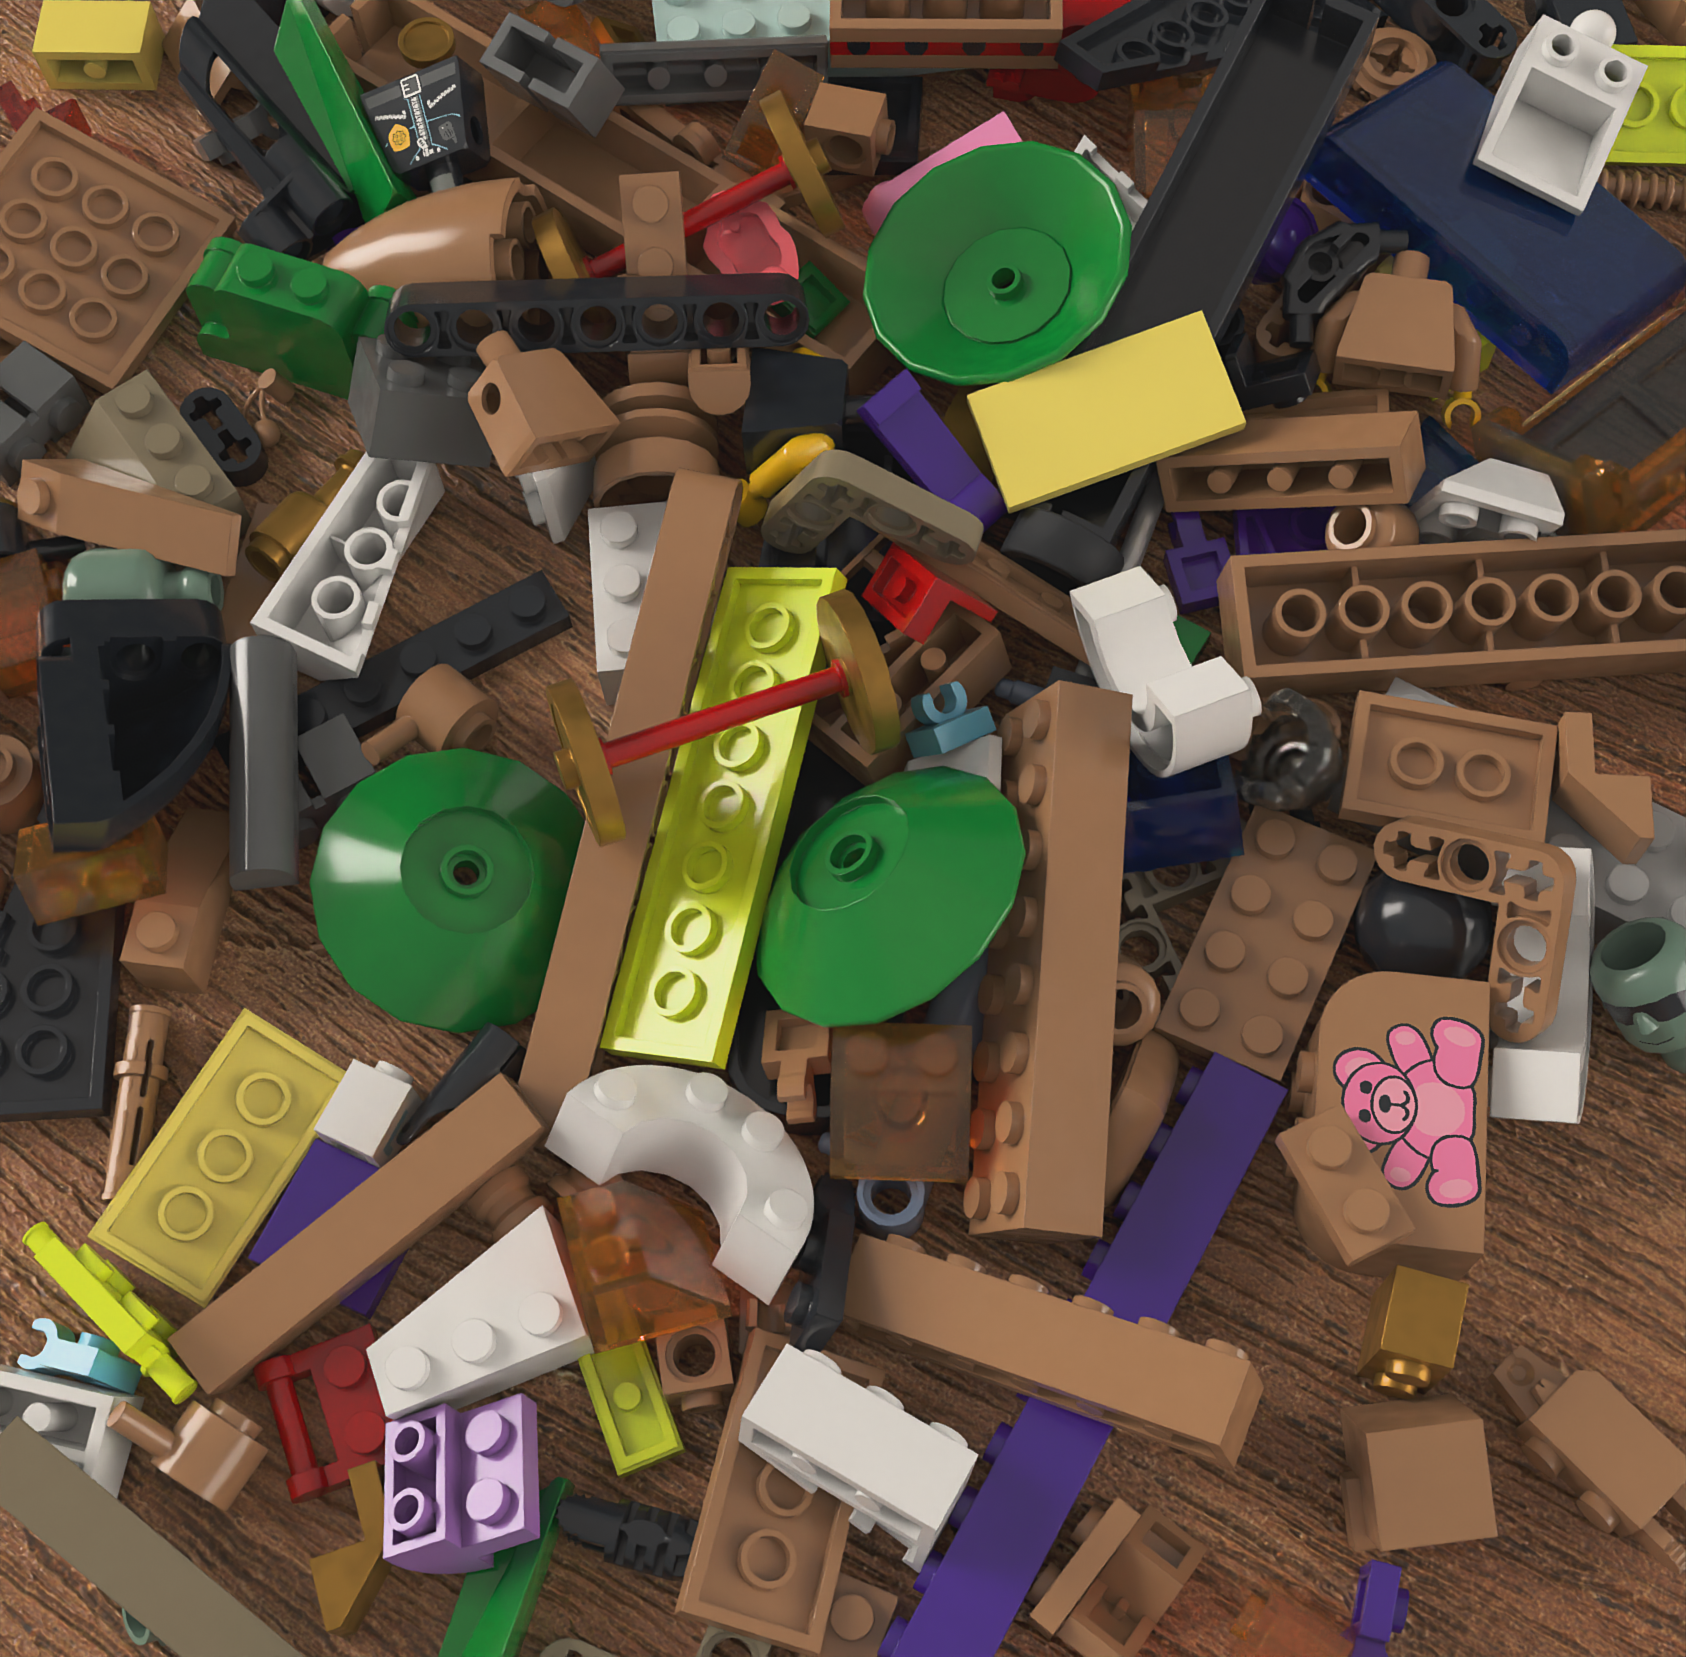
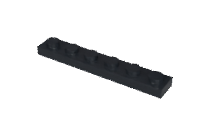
(468, 641)

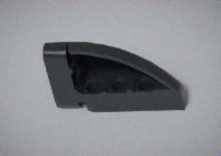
(124, 710)

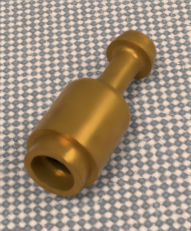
(292, 521)

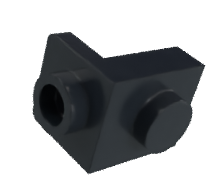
(1275, 381)

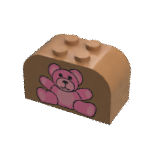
(1414, 1081)

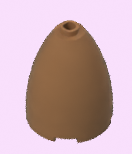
(451, 237)

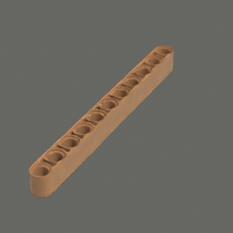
(609, 879)

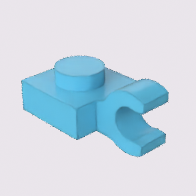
(90, 1360)

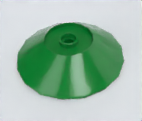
(990, 221)
(890, 897)
(401, 919)

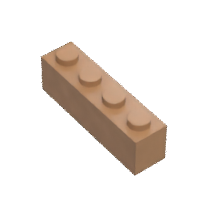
(1299, 464)

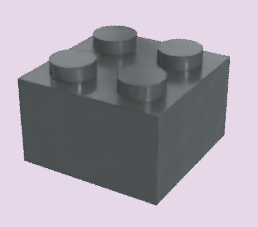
(416, 406)

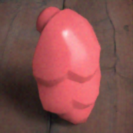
(751, 243)

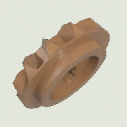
(1387, 44)

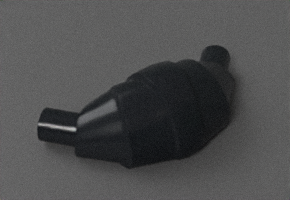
(1327, 267)

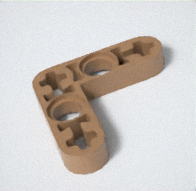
(1518, 906)

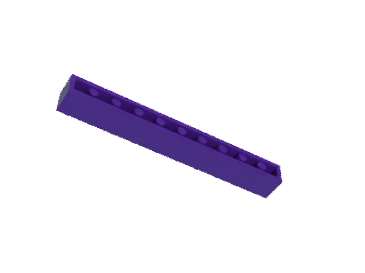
(1050, 1450)

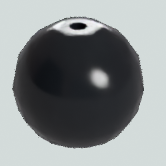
(1421, 928)

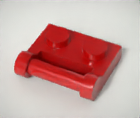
(348, 1403)

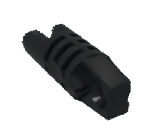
(630, 1534)

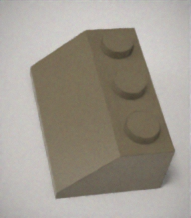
(147, 438)

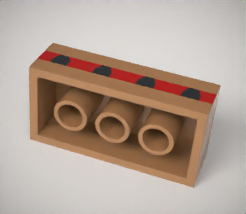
(945, 33)

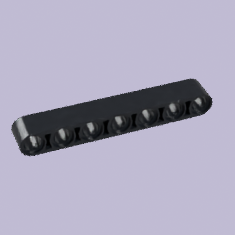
(623, 296)

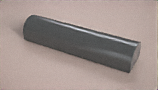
(703, 68)
(263, 764)

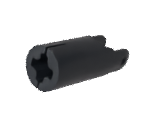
(485, 1057)

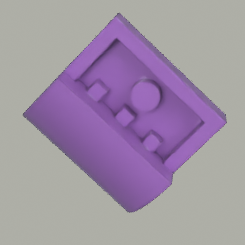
(460, 1485)

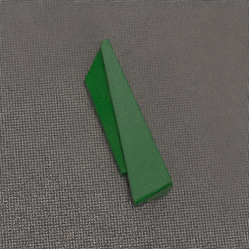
(335, 107)
(500, 1600)

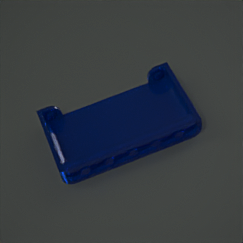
(1527, 272)

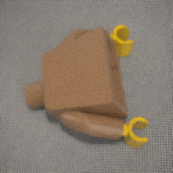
(1402, 338)

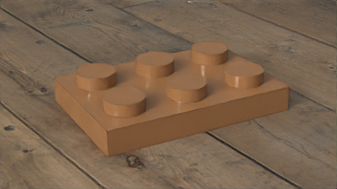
(1447, 766)

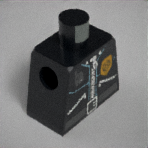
(432, 124)

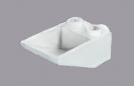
(1560, 109)

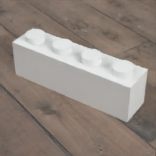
(344, 569)

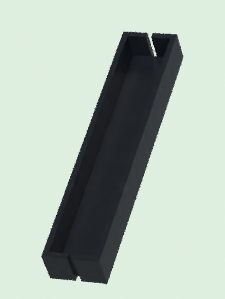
(1226, 195)

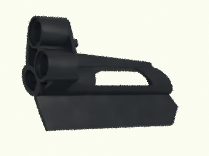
(297, 177)

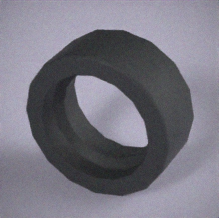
(1060, 550)

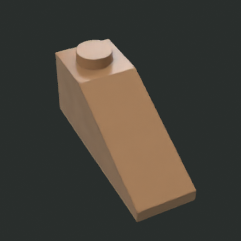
(178, 932)

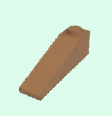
(127, 513)

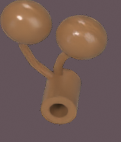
(279, 389)

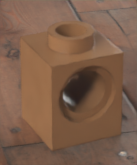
(850, 127)
(701, 1392)

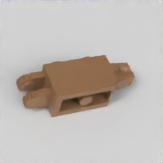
(1599, 1449)

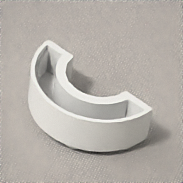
(1178, 709)
(1549, 1073)
(707, 1139)

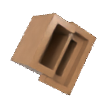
(1415, 1474)

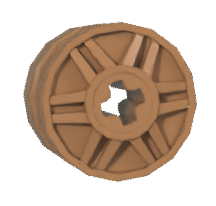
(655, 437)

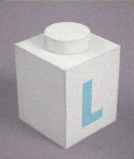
(369, 1112)

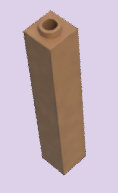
(358, 1236)

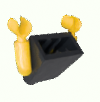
(792, 415)

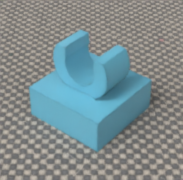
(948, 728)

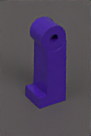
(929, 450)

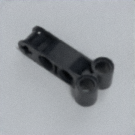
(1458, 32)

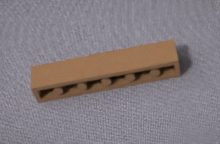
(1053, 1348)

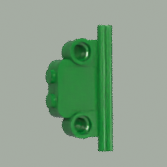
(285, 314)

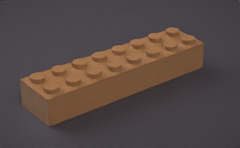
(1457, 612)
(1053, 974)

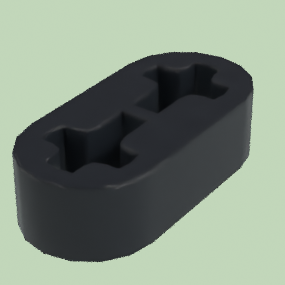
(233, 430)

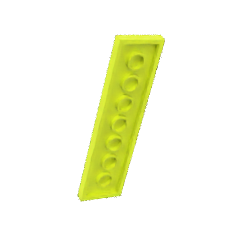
(720, 828)

